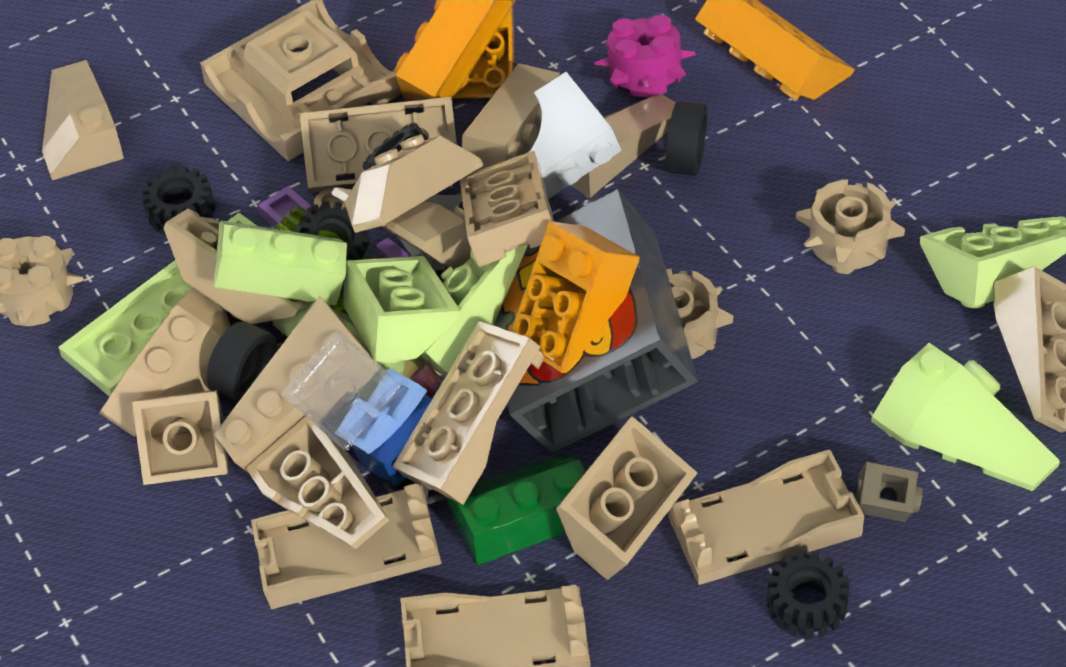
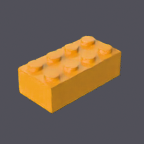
(449, 47)

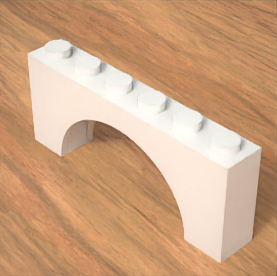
(568, 145)

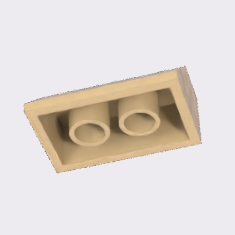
(623, 498)

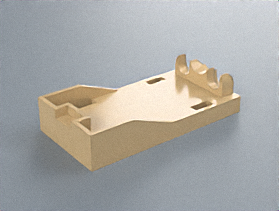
(344, 146)
(505, 207)
(458, 426)
(772, 517)
(307, 563)
(496, 629)

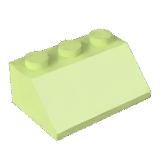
(279, 263)
(397, 306)

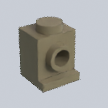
(898, 482)

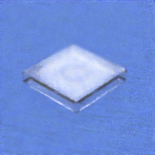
(341, 390)

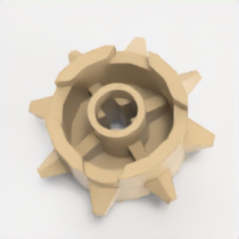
(850, 225)
(34, 279)
(698, 310)

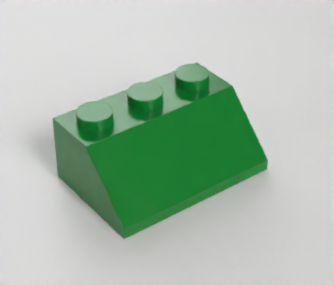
(516, 508)

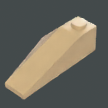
(1033, 325)

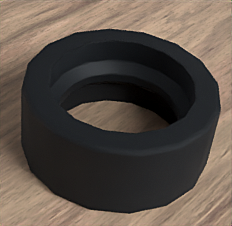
(686, 138)
(239, 359)

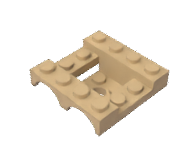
(264, 69)

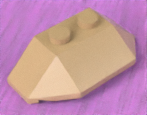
(406, 179)
(195, 251)
(172, 359)

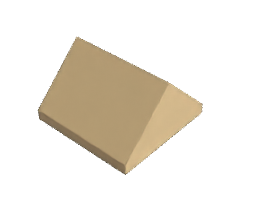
(179, 437)

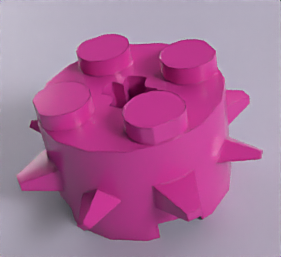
(644, 55)

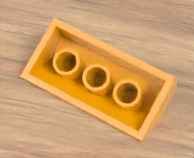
(774, 47)

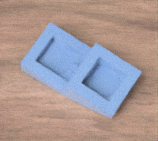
(392, 415)

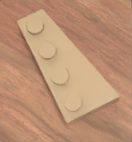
(510, 118)
(263, 412)

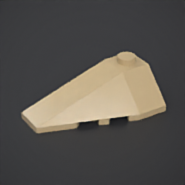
(77, 123)
(635, 130)
(430, 230)
(319, 484)

